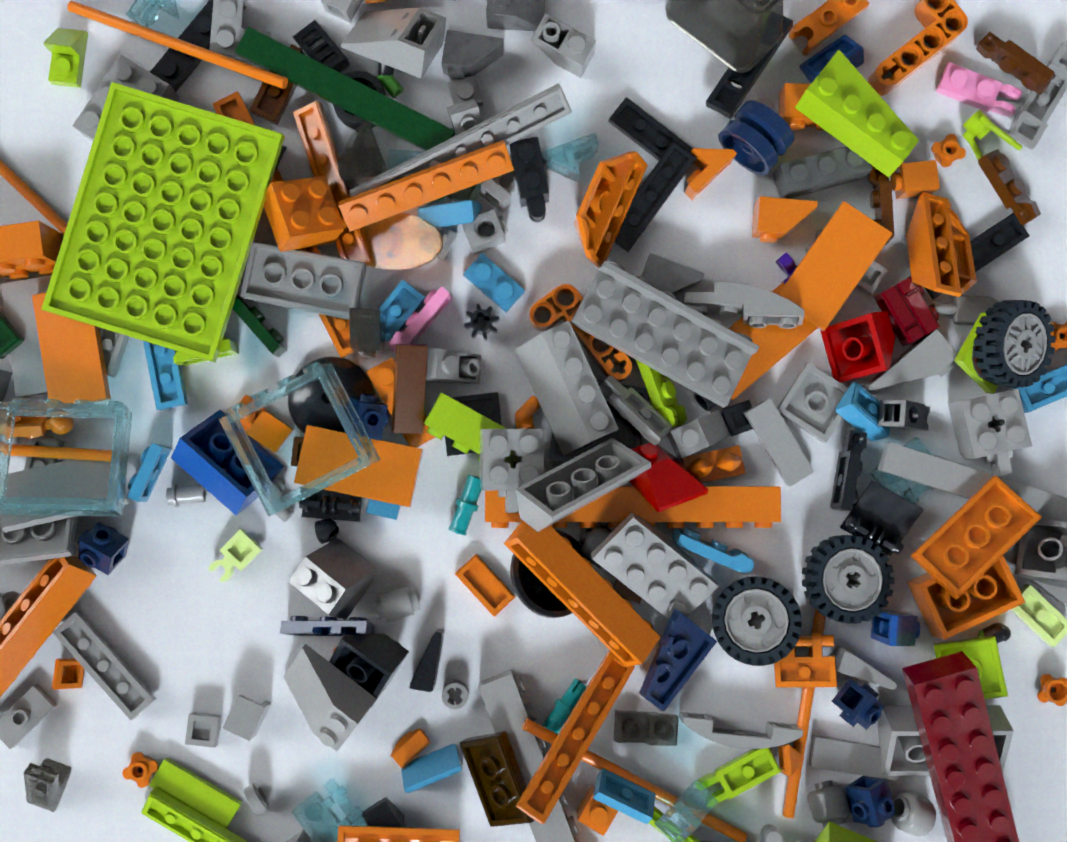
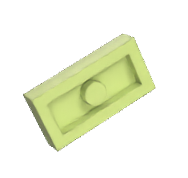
(1041, 616)

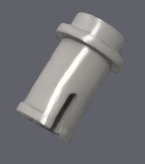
(185, 494)

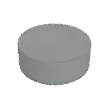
(256, 798)

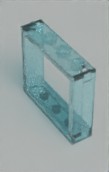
(346, 413)
(60, 506)

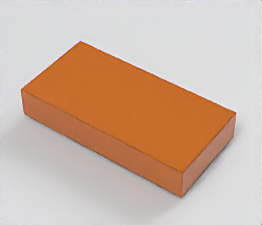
(485, 585)

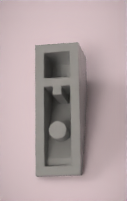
(924, 359)

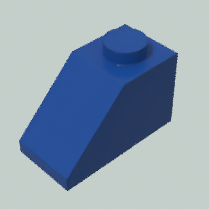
(895, 628)

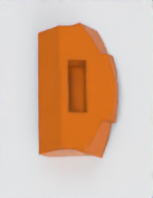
(410, 747)

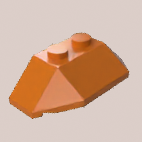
(608, 203)
(939, 247)

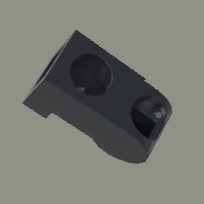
(903, 415)

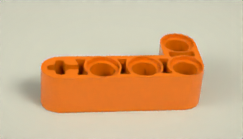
(915, 50)
(566, 313)

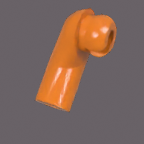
(525, 413)

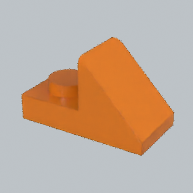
(711, 164)
(265, 427)

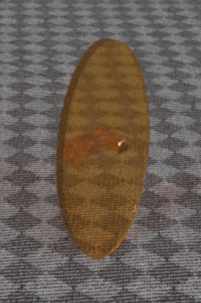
(402, 242)

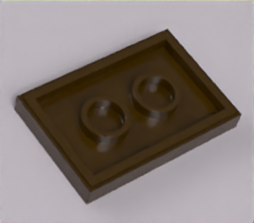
(496, 777)

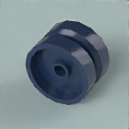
(757, 137)

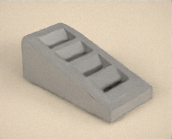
(854, 666)

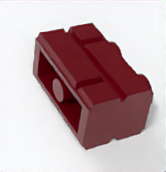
(908, 311)

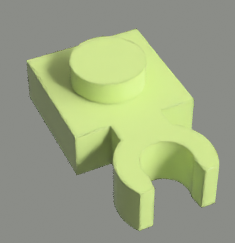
(238, 552)

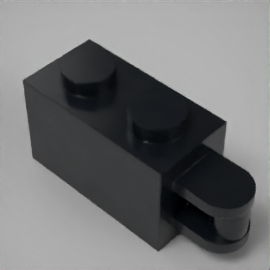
(530, 177)

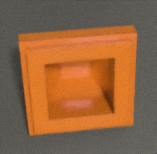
(67, 674)
(789, 759)

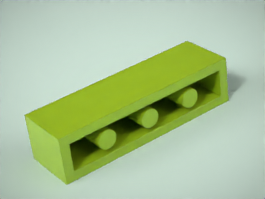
(461, 425)

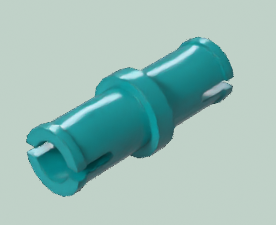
(466, 505)
(564, 706)

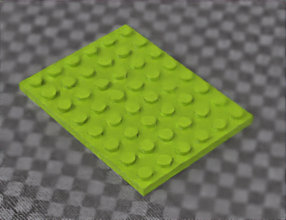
(163, 222)

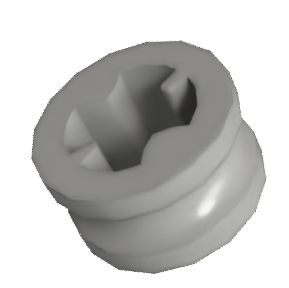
(446, 694)

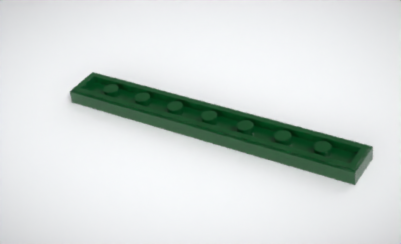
(342, 91)

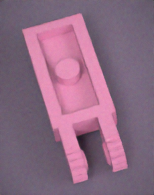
(977, 90)
(419, 322)

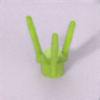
(980, 126)

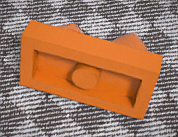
(715, 464)

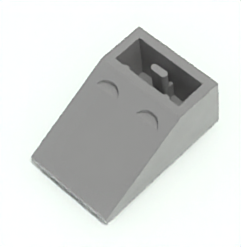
(398, 38)

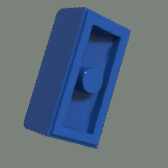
(850, 49)

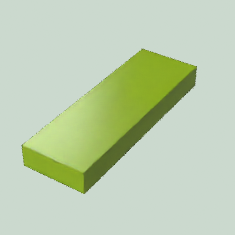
(196, 792)

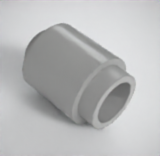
(398, 603)

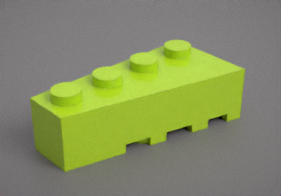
(857, 115)

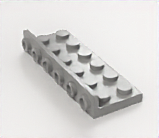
(664, 333)

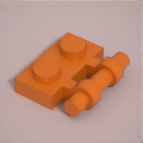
(808, 670)

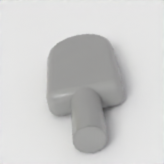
(965, 308)

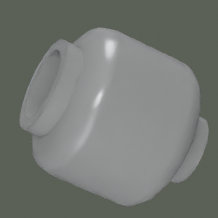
(913, 814)

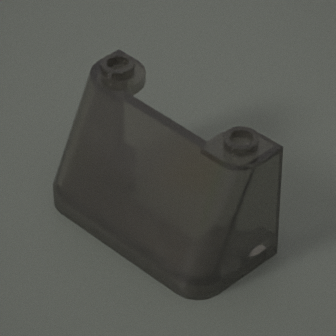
(730, 30)

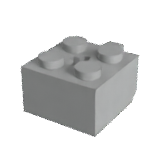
(996, 443)
(497, 474)

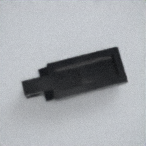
(848, 470)

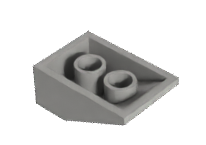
(327, 697)

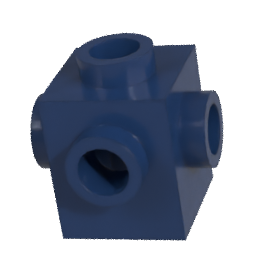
(372, 414)
(102, 548)
(858, 704)
(870, 801)

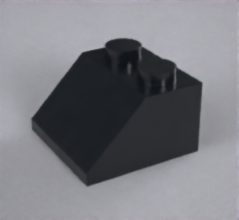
(369, 660)

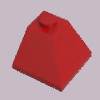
(859, 346)
(667, 481)

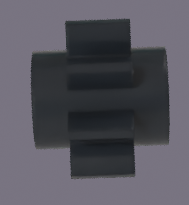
(474, 319)

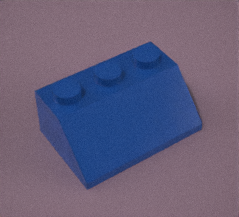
(215, 465)

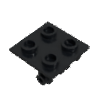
(332, 506)
(882, 518)

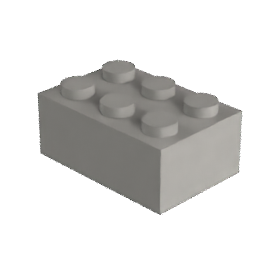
(127, 74)

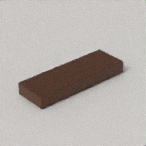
(409, 388)

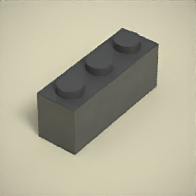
(819, 172)

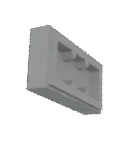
(25, 715)

